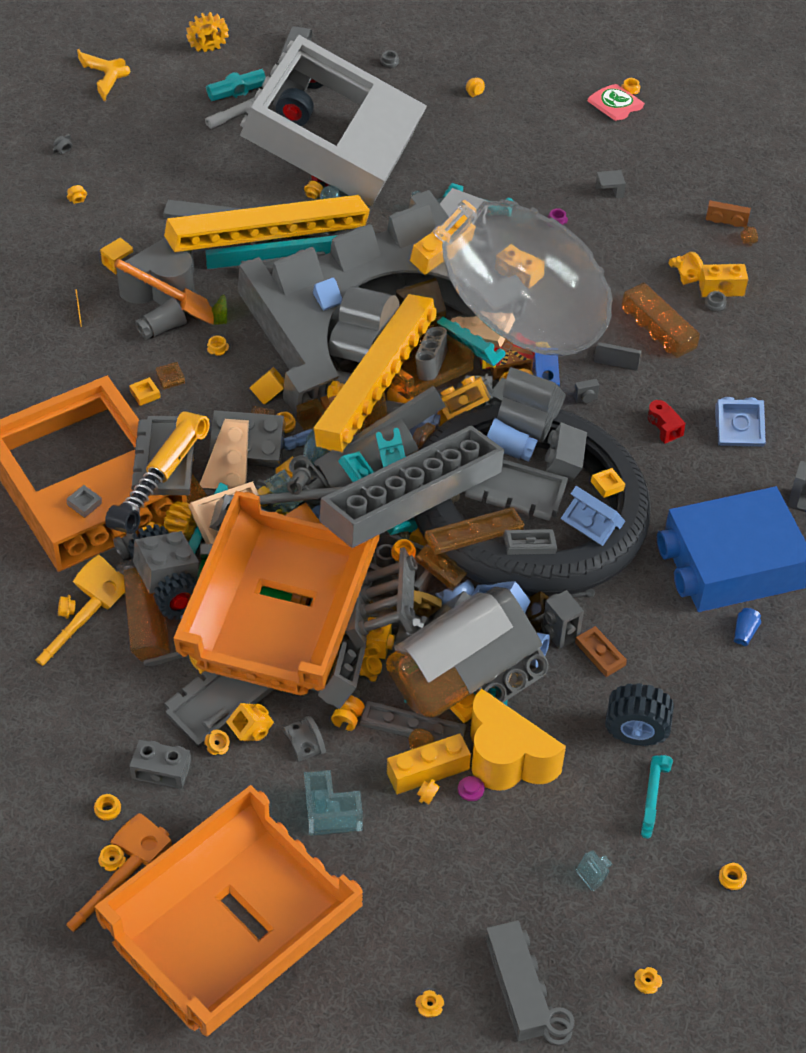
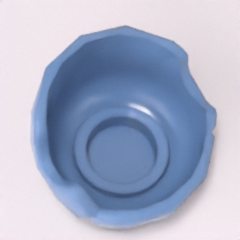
(448, 594)

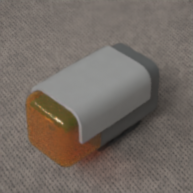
(467, 652)

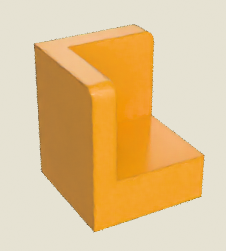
(116, 250)
(268, 385)

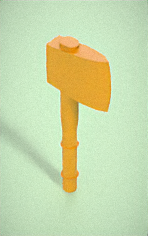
(104, 588)

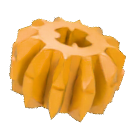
(179, 519)

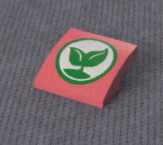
(615, 102)

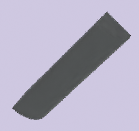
(368, 447)

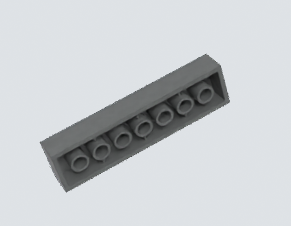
(410, 486)

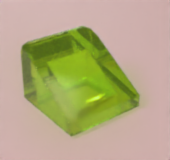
(220, 311)

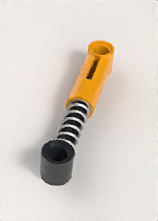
(187, 431)

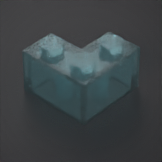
(328, 810)

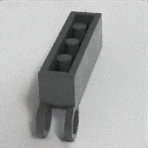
(522, 988)

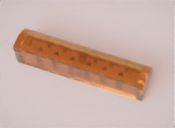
(145, 621)

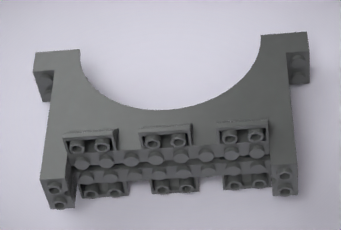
(359, 258)

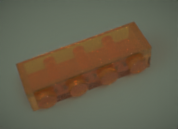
(660, 320)

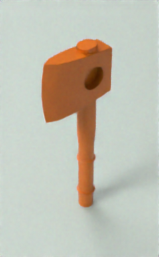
(189, 301)
(143, 844)

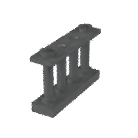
(358, 625)

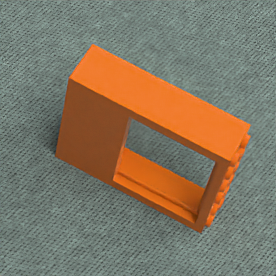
(59, 528)

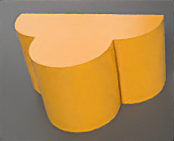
(510, 746)

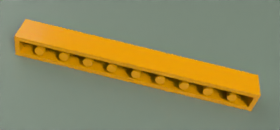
(265, 223)
(374, 373)

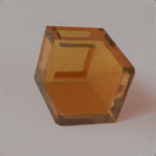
(309, 413)

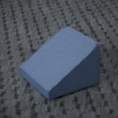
(327, 294)

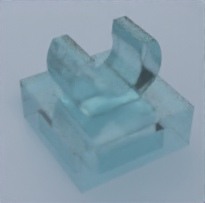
(593, 869)

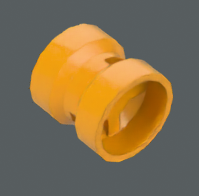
(348, 713)

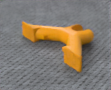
(113, 70)

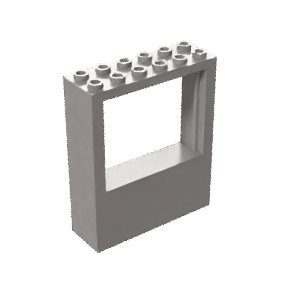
(369, 144)

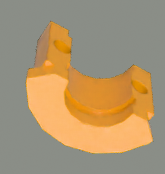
(688, 266)

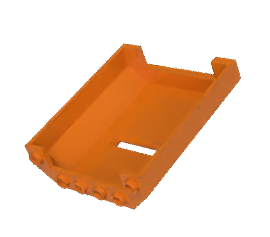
(263, 637)
(192, 945)

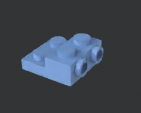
(740, 422)

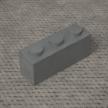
(344, 673)

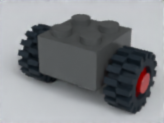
(165, 567)

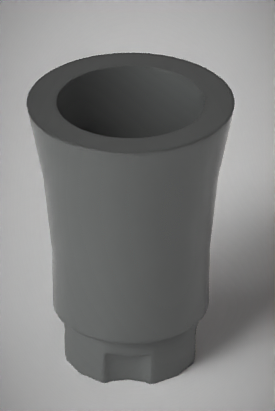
(161, 319)

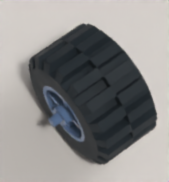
(639, 714)

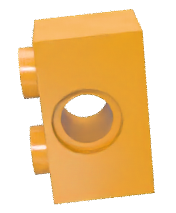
(725, 278)

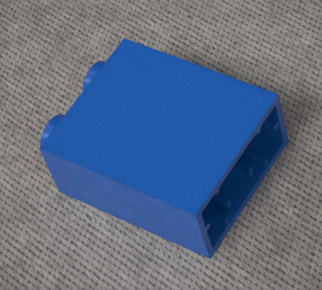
(734, 549)

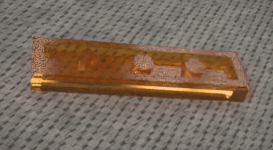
(473, 530)

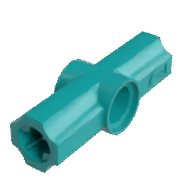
(236, 85)

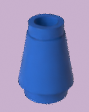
(747, 624)

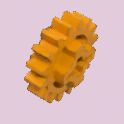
(207, 32)

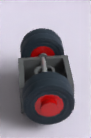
(293, 100)

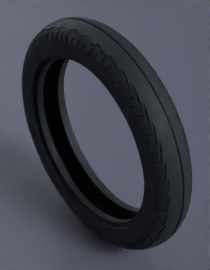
(567, 569)

